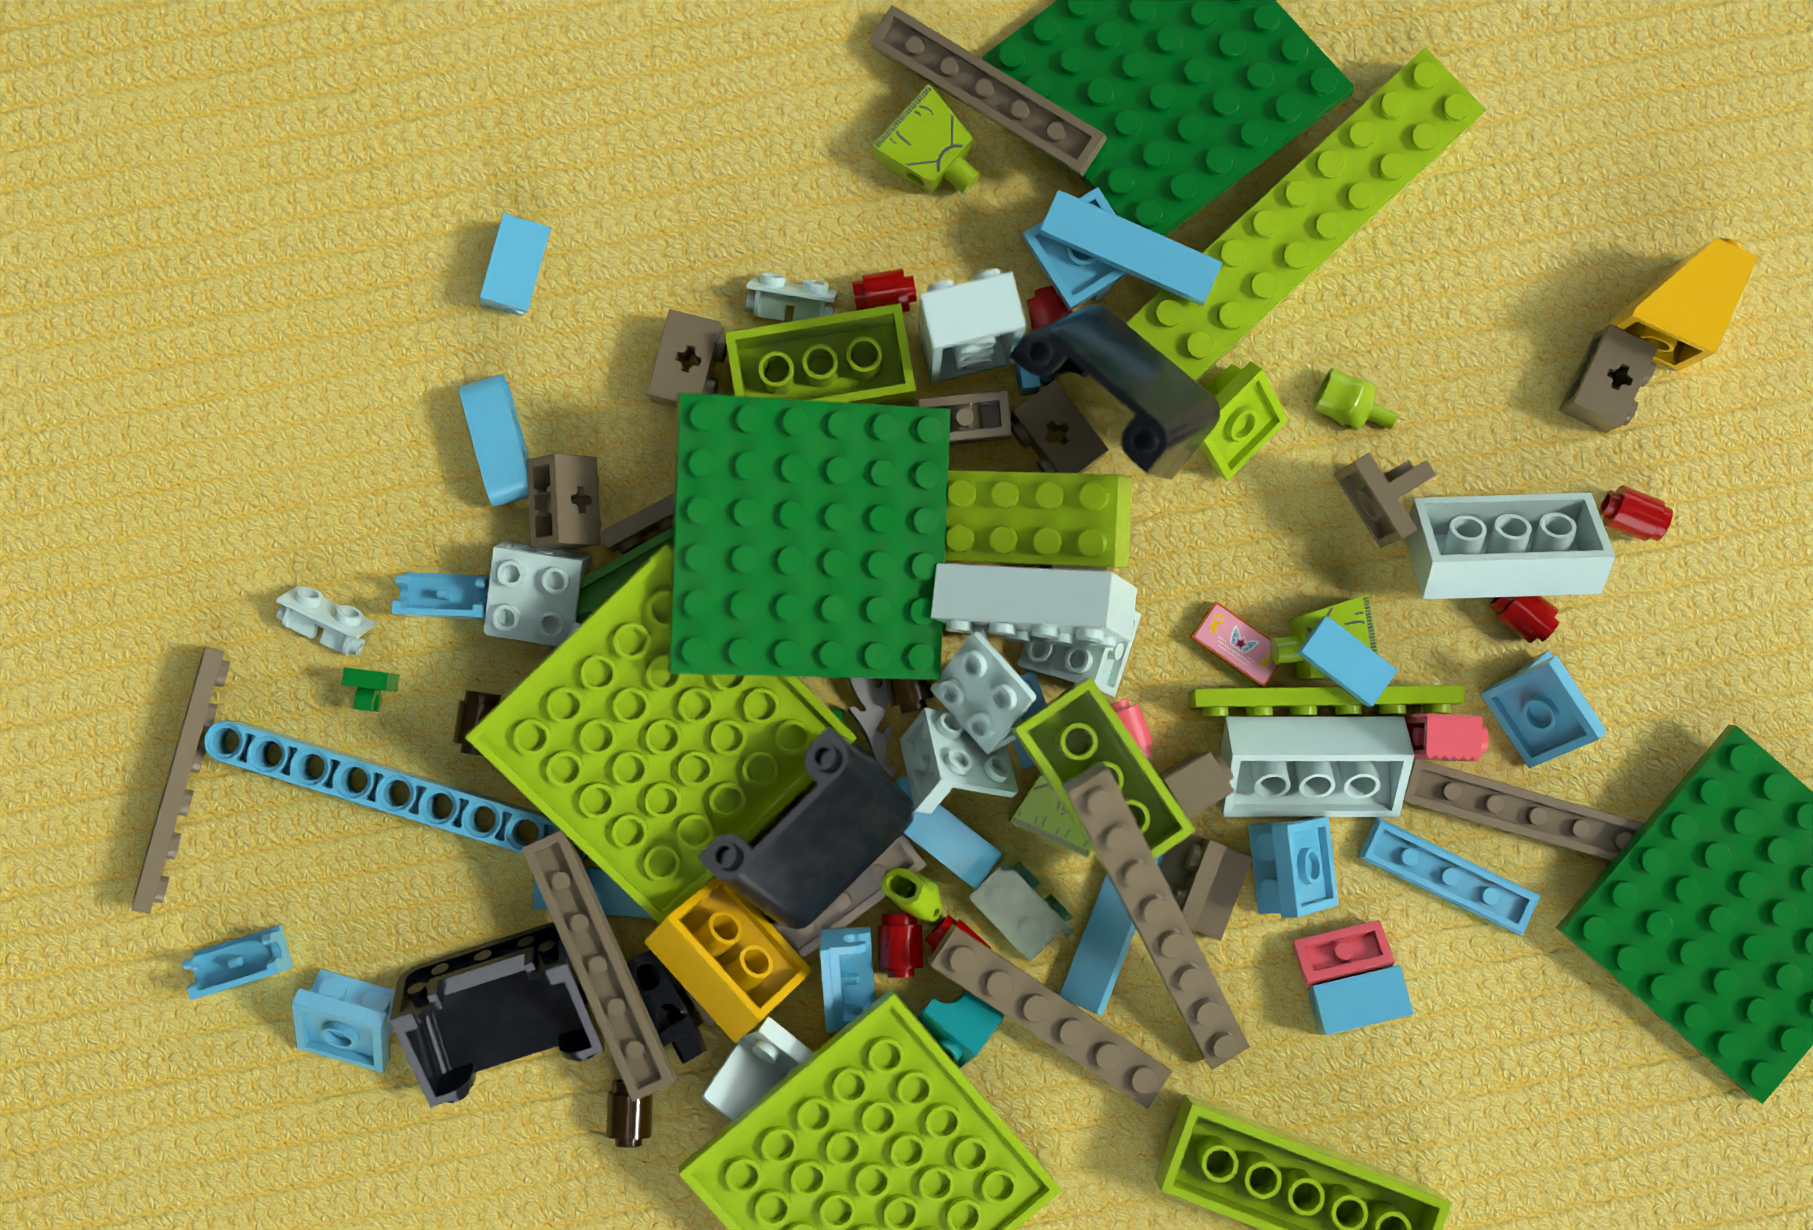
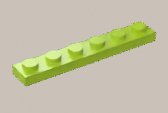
(1306, 700)

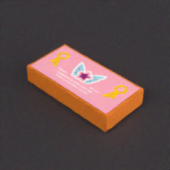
(1236, 644)

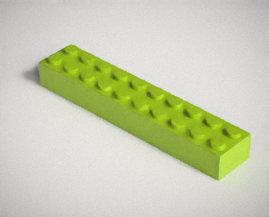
(1313, 213)

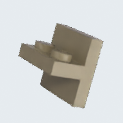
(1377, 495)
(1205, 882)

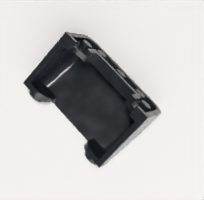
(1168, 404)
(822, 841)
(491, 1010)

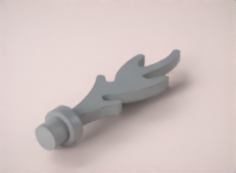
(874, 704)

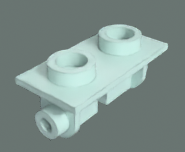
(775, 294)
(306, 609)

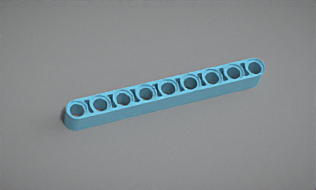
(378, 792)

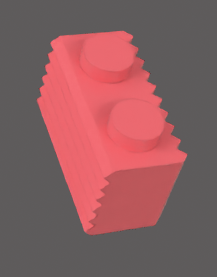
(1447, 736)

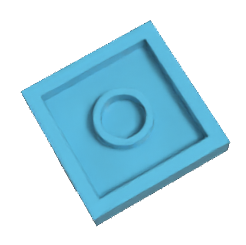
(1070, 272)
(1543, 711)
(1293, 867)
(345, 1020)

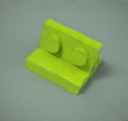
(1246, 421)

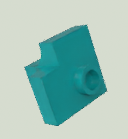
(961, 1025)

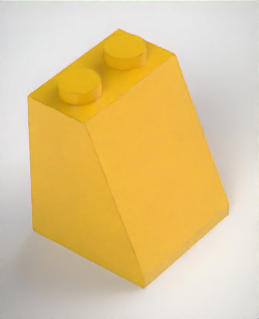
(1690, 303)

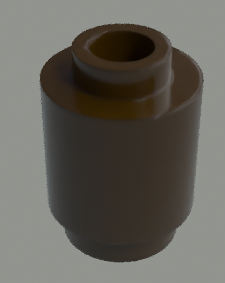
(909, 693)
(470, 713)
(628, 1120)

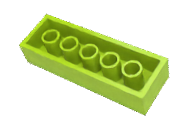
(1285, 1180)

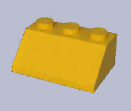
(728, 957)

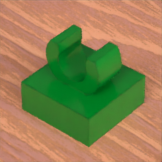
(369, 685)

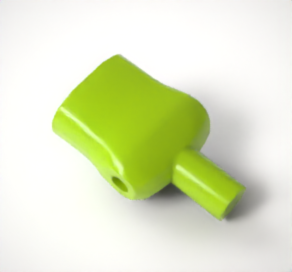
(1351, 402)
(914, 894)

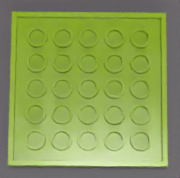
(648, 759)
(871, 1140)

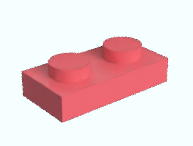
(1343, 953)

